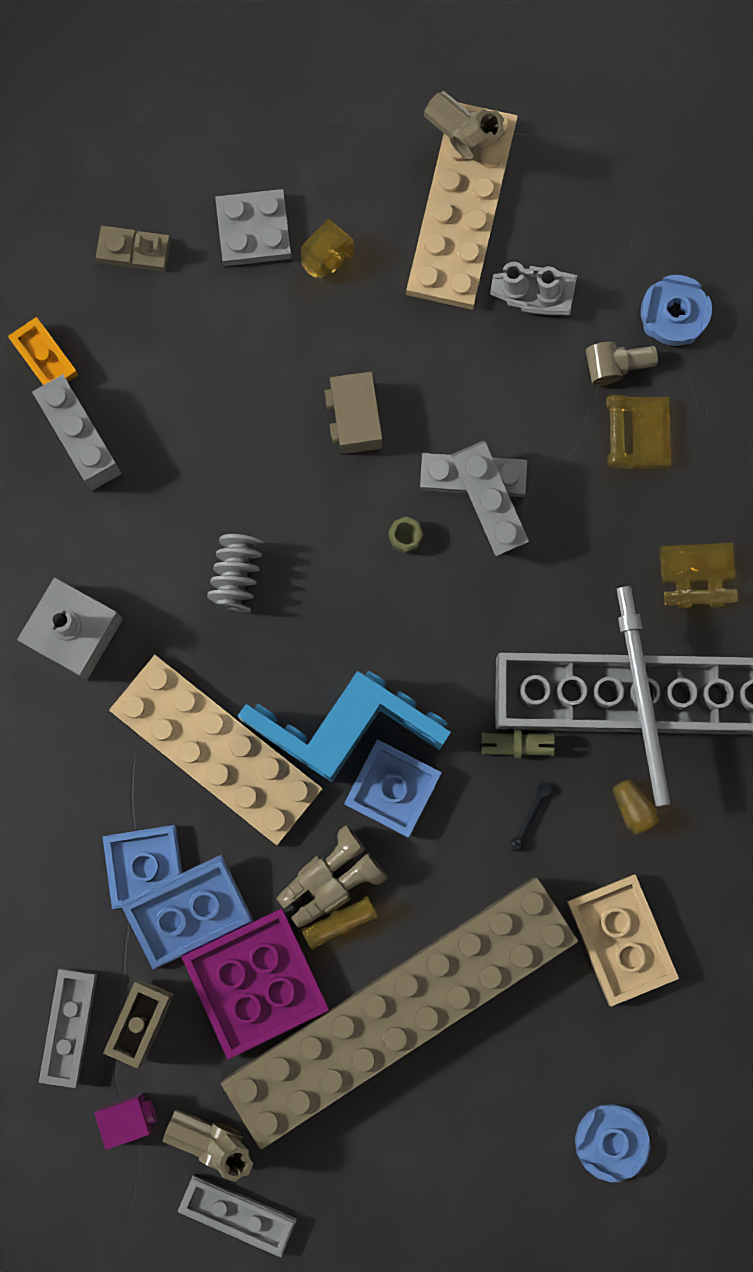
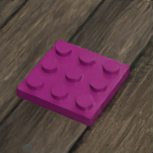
(255, 983)

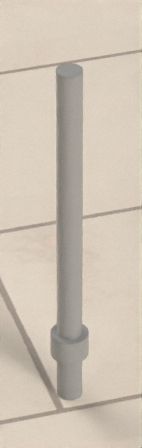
(630, 625)

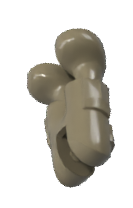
(324, 888)

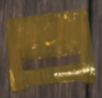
(650, 432)

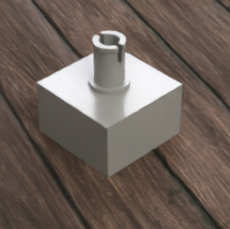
(70, 628)

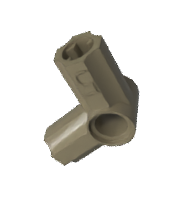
(466, 130)
(213, 1143)

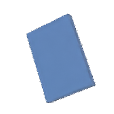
(187, 912)

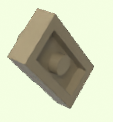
(132, 248)

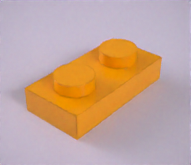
(42, 352)

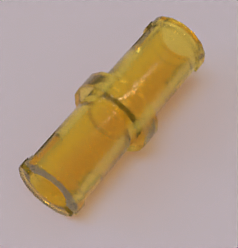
(339, 923)

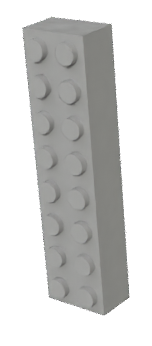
(600, 694)

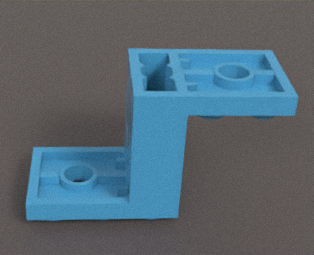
(347, 725)

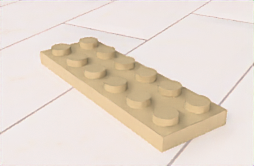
(459, 220)
(216, 750)

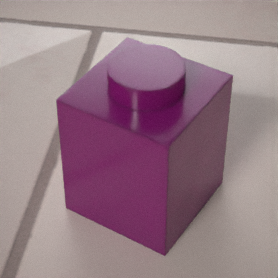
(125, 1120)

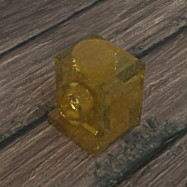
(326, 249)

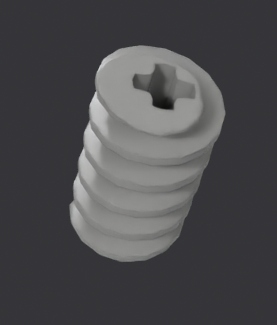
(234, 572)

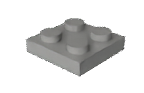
(253, 227)

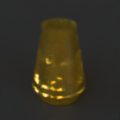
(635, 808)

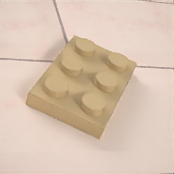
(622, 940)

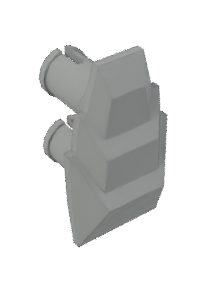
(535, 289)

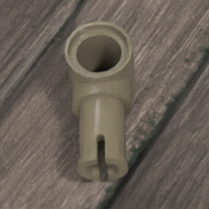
(609, 363)

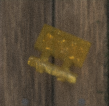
(694, 564)

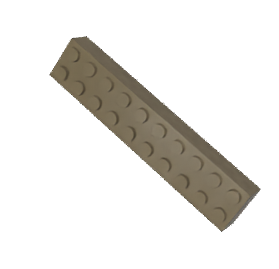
(398, 1012)

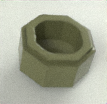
(405, 535)

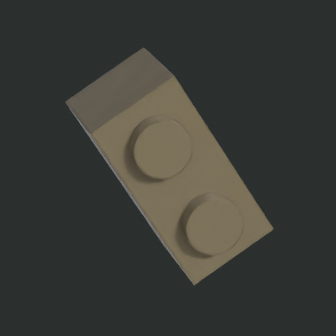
(355, 413)
(138, 1023)

